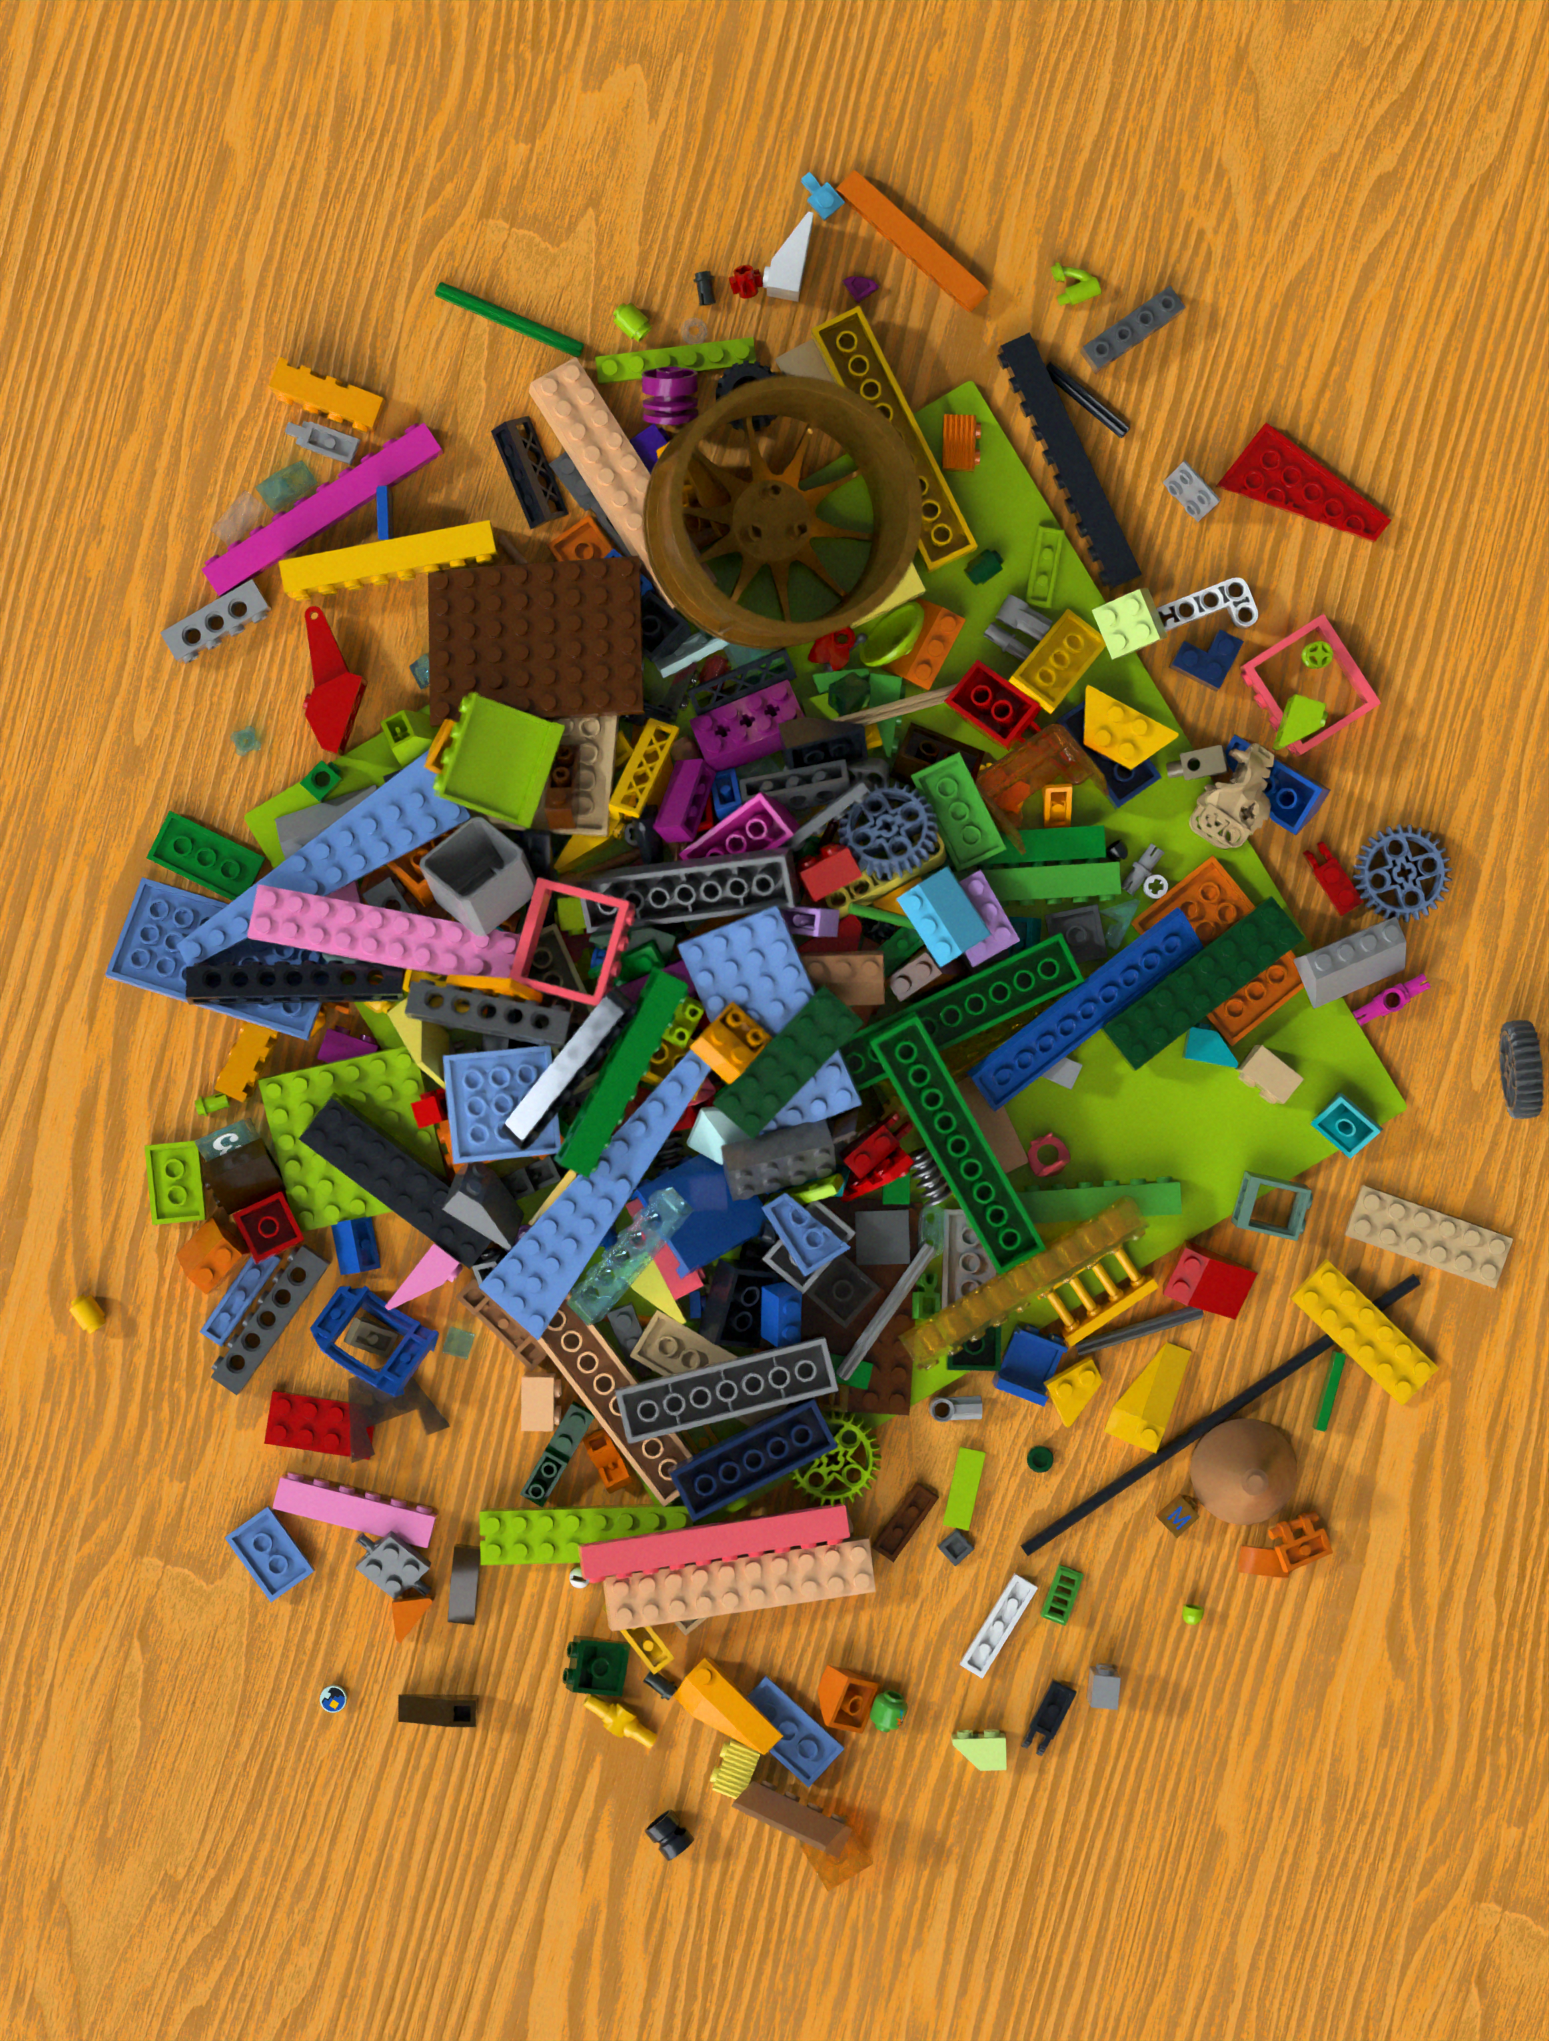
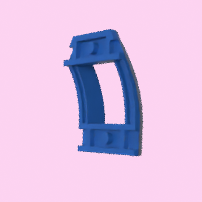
(404, 1360)

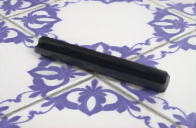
(1087, 400)

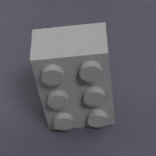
(781, 1260)

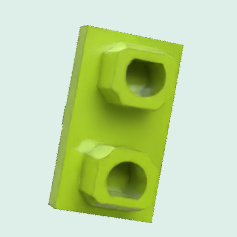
(685, 1022)

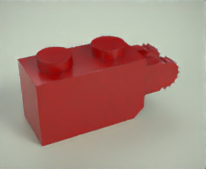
(874, 1145)

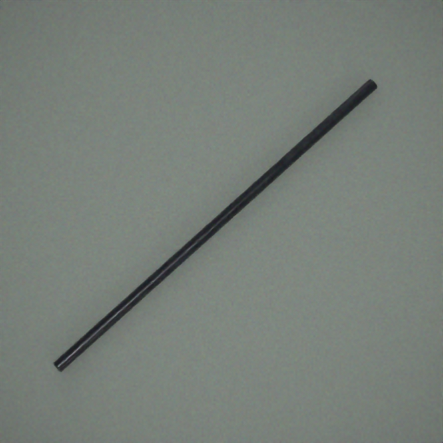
(1203, 1426)

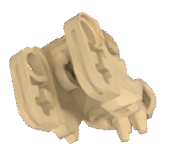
(1224, 801)

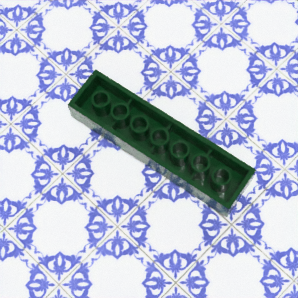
(1202, 983)

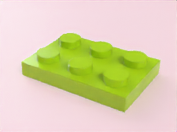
(175, 1182)

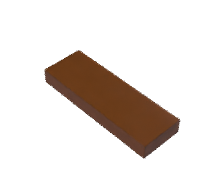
(905, 1521)

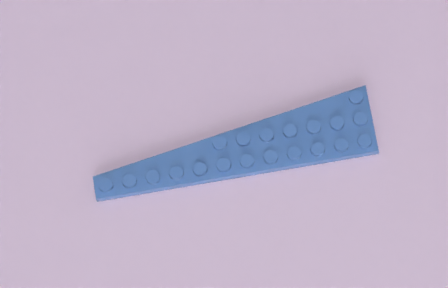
(370, 835)
(556, 1249)

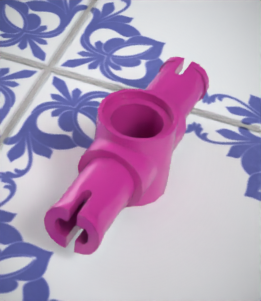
(1404, 994)

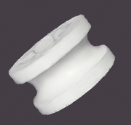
(1160, 893)

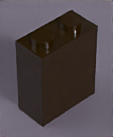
(243, 1176)

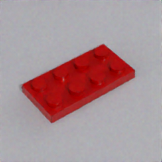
(310, 1423)

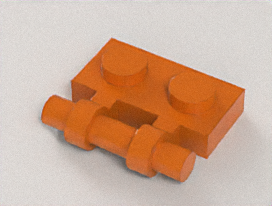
(1303, 1549)

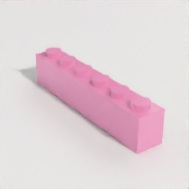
(354, 1510)

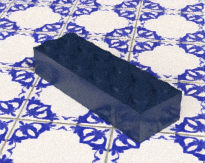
(752, 1458)

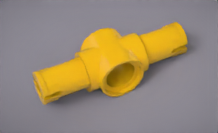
(620, 1720)

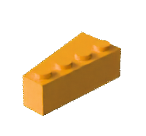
(247, 1061)

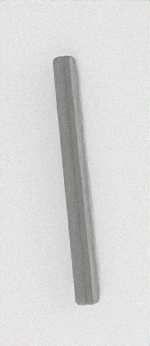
(886, 1311)

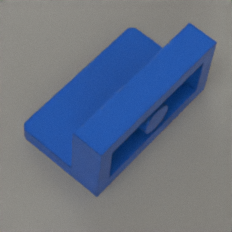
(355, 1245)

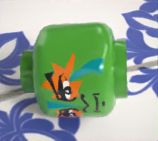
(888, 1711)

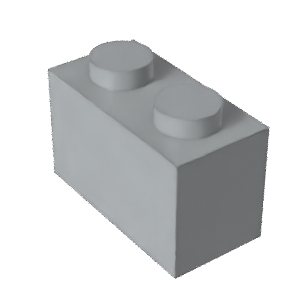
(1103, 1686)

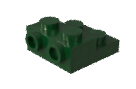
(596, 1666)

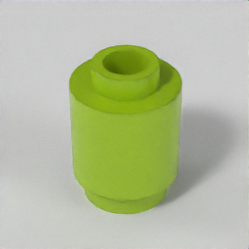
(632, 321)

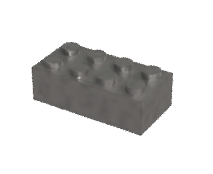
(778, 1159)

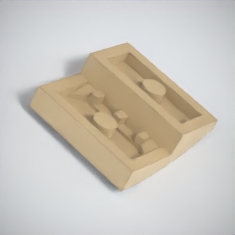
(804, 361)

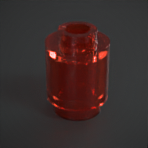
(712, 668)

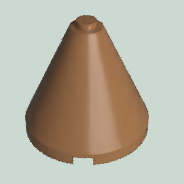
(1243, 1471)

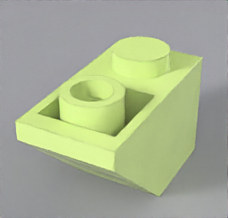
(983, 1750)

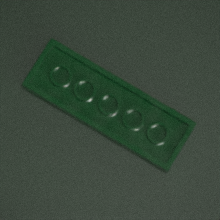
(788, 1062)

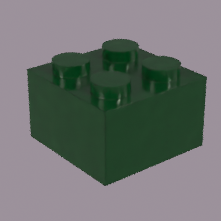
(980, 1354)

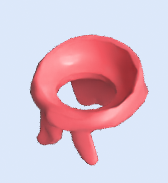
(1048, 1170)

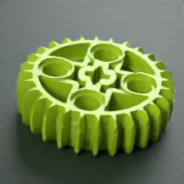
(854, 1486)

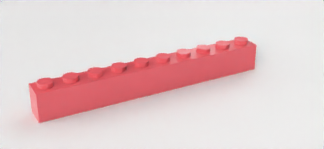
(713, 1541)

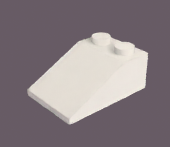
(787, 267)

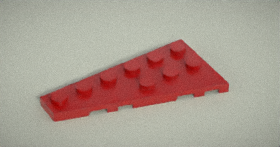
(1292, 481)

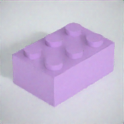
(994, 917)

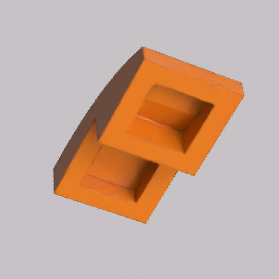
(1260, 1562)

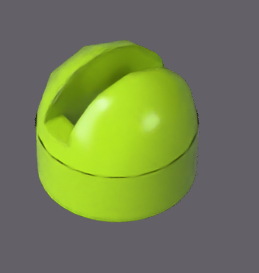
(1192, 1613)

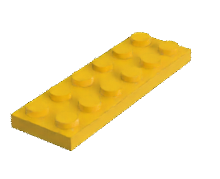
(1364, 1332)

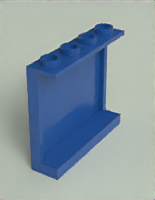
(717, 1220)

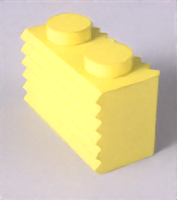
(735, 1770)

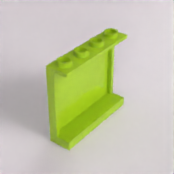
(498, 760)

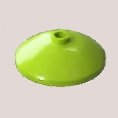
(893, 635)

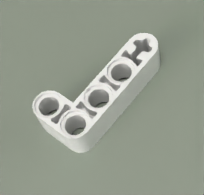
(1224, 600)

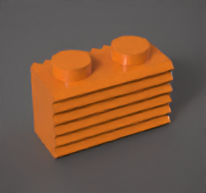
(959, 443)

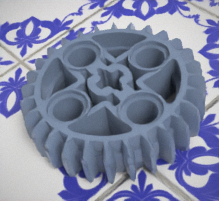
(897, 824)
(1393, 863)

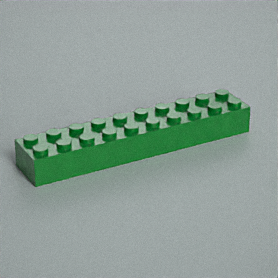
(974, 1003)
(956, 1143)

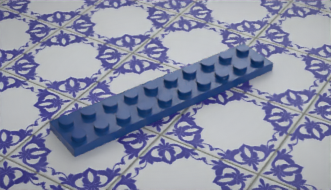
(1085, 1009)

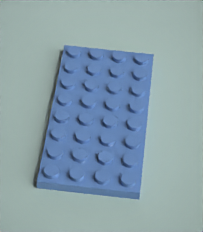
(151, 960)
(765, 976)

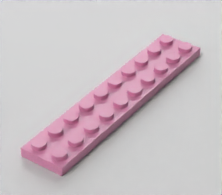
(379, 935)

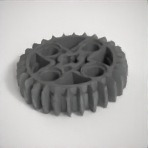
(1521, 1069)

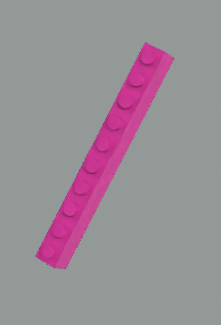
(323, 510)

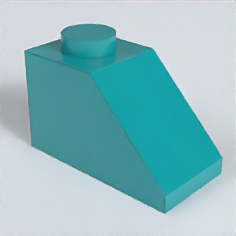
(1207, 1046)

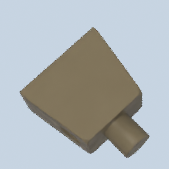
(1212, 763)

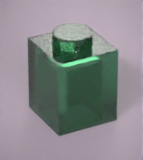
(849, 694)

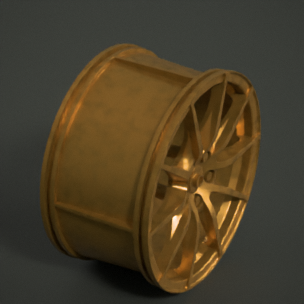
(775, 520)

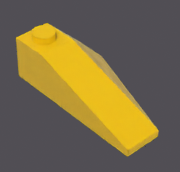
(1147, 1404)

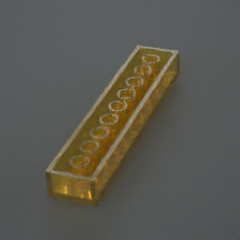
(1017, 1287)

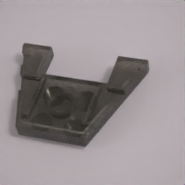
(373, 1406)

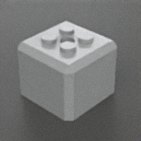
(478, 876)

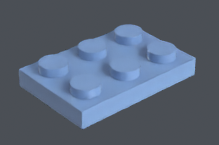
(270, 1553)

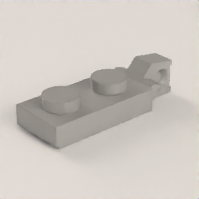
(325, 441)

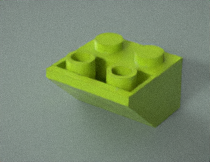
(409, 735)

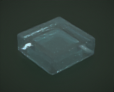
(458, 1343)

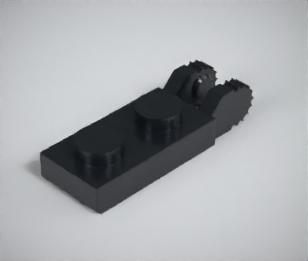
(1049, 1714)

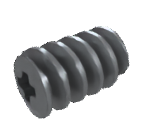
(931, 1177)

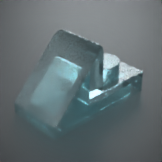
(1123, 915)

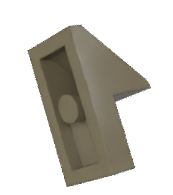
(370, 1337)

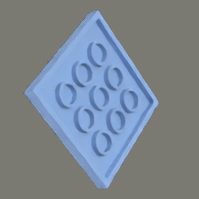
(482, 1096)

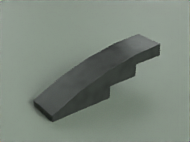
(534, 1177)

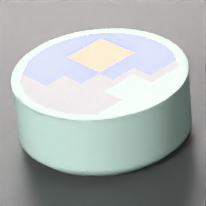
(333, 1698)

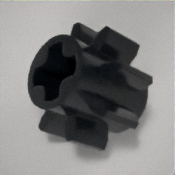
(877, 930)

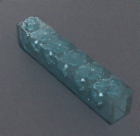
(673, 1214)

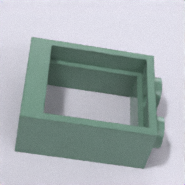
(1247, 1197)

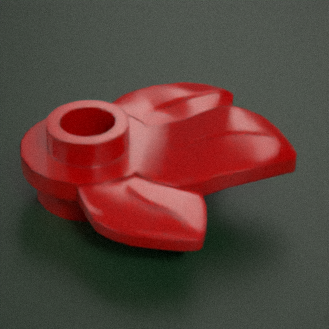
(830, 650)

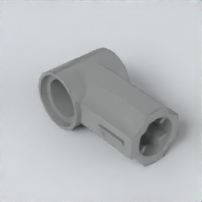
(1018, 615)
(958, 1408)

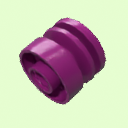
(669, 388)

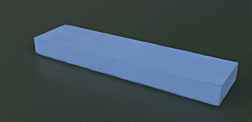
(238, 1299)

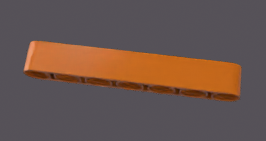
(911, 241)

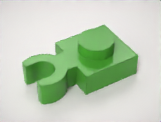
(926, 1301)

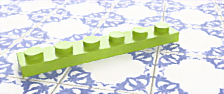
(698, 357)

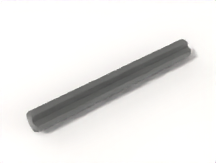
(1138, 1330)

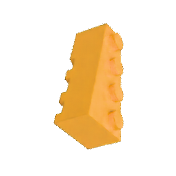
(326, 396)

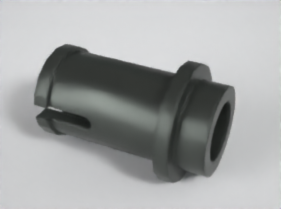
(705, 288)
(660, 1685)

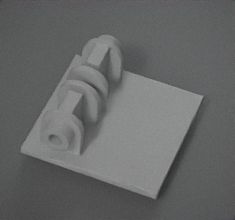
(1191, 491)

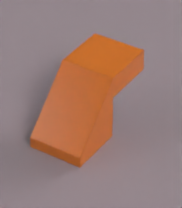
(607, 1460)

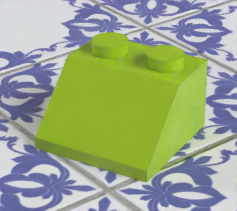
(1299, 719)

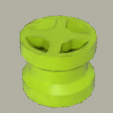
(1323, 655)

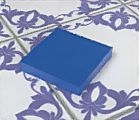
(385, 513)

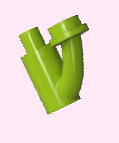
(1079, 292)

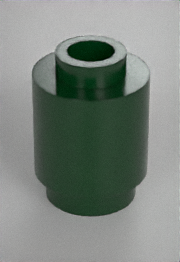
(984, 567)

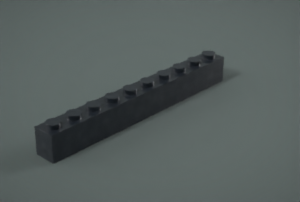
(1069, 462)

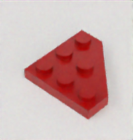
(893, 1166)

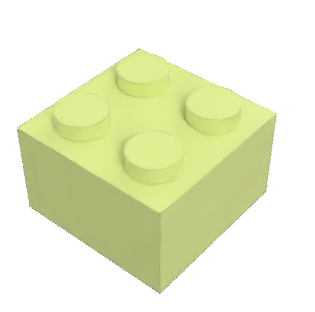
(1129, 623)

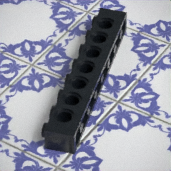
(281, 992)

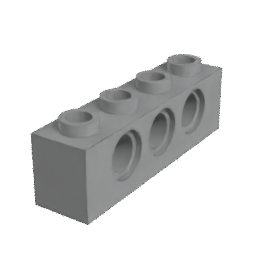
(177, 635)

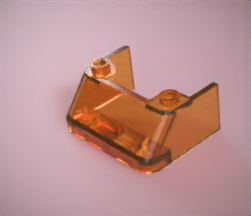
(1029, 769)

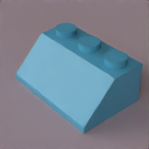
(944, 916)

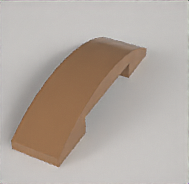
(504, 1326)

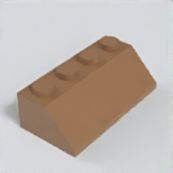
(850, 975)
(794, 1818)

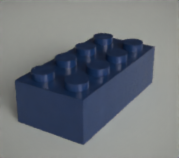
(1121, 781)

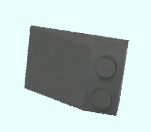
(484, 1204)

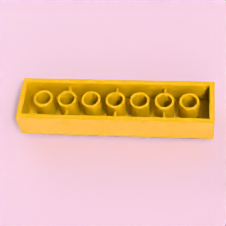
(389, 560)

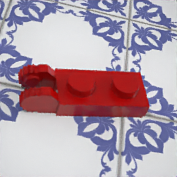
(1333, 881)

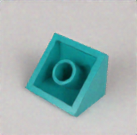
(1345, 1125)

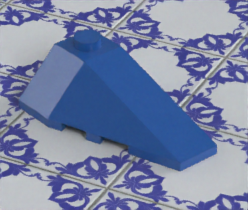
(1291, 793)

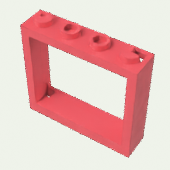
(1344, 660)
(532, 929)

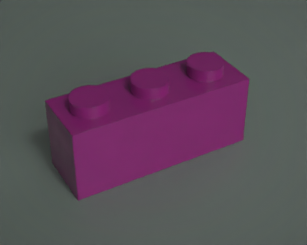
(684, 800)

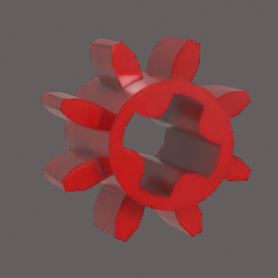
(746, 281)

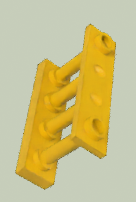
(1099, 1314)

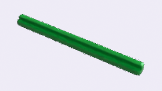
(509, 319)

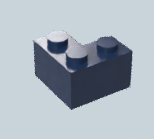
(1211, 666)

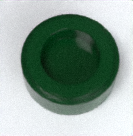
(1039, 1459)

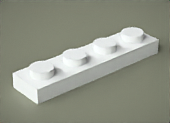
(998, 1625)

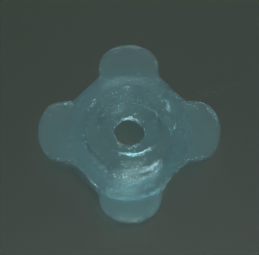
(238, 737)

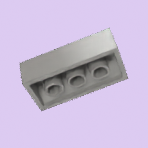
(304, 825)
(1353, 962)

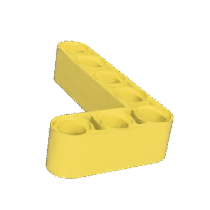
(880, 888)

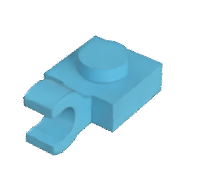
(823, 199)

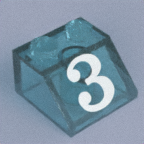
(227, 1139)

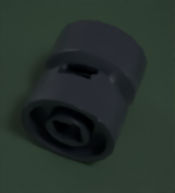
(669, 1835)

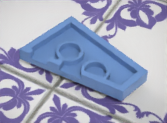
(802, 1234)

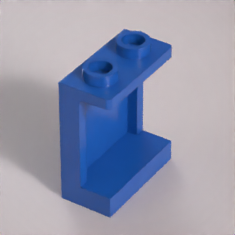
(1029, 1362)

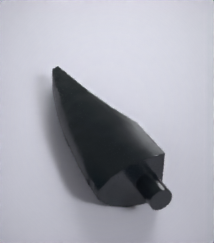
(647, 838)

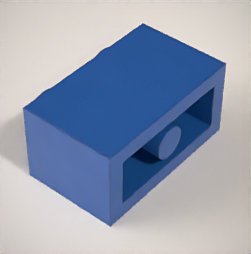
(781, 1314)

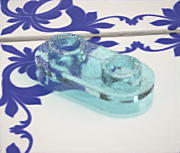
(931, 1231)

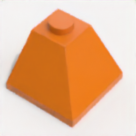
(846, 1698)

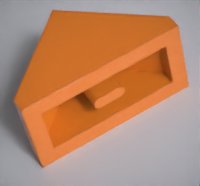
(407, 1613)

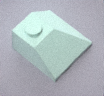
(712, 1131)

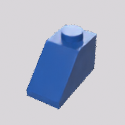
(726, 793)

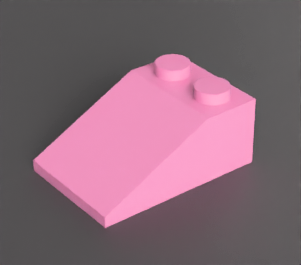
(430, 1273)

